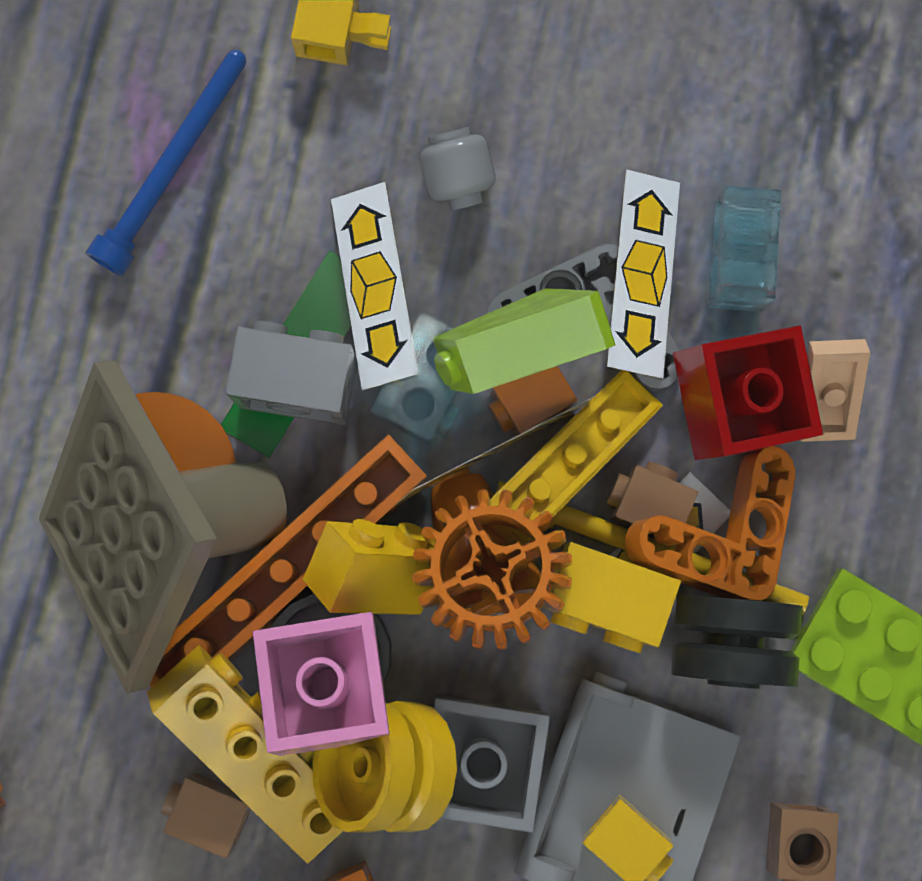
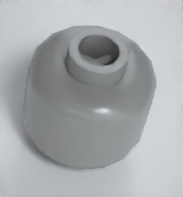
(457, 168)

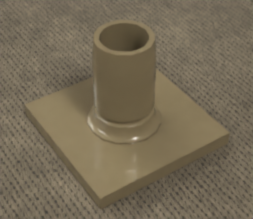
(139, 528)

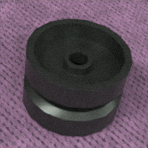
(737, 642)

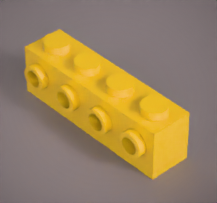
(226, 731)

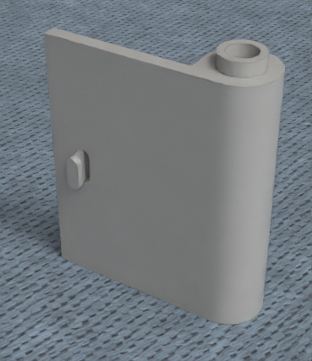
(631, 748)

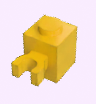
(328, 27)

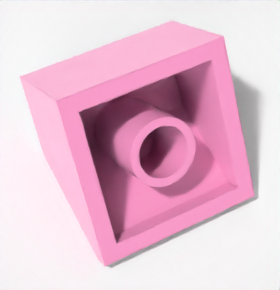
(320, 684)

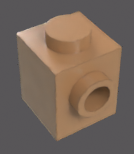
(648, 494)

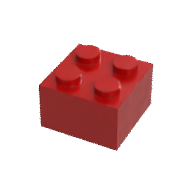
(747, 393)

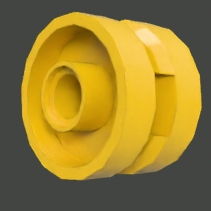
(392, 779)

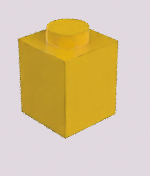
(629, 843)

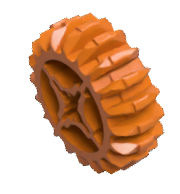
(466, 580)

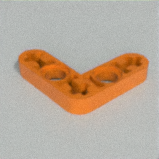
(730, 553)

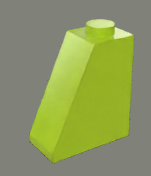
(522, 339)

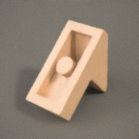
(838, 382)

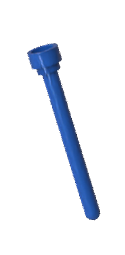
(115, 246)

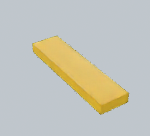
(579, 450)

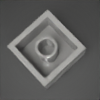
(292, 373)
(496, 760)

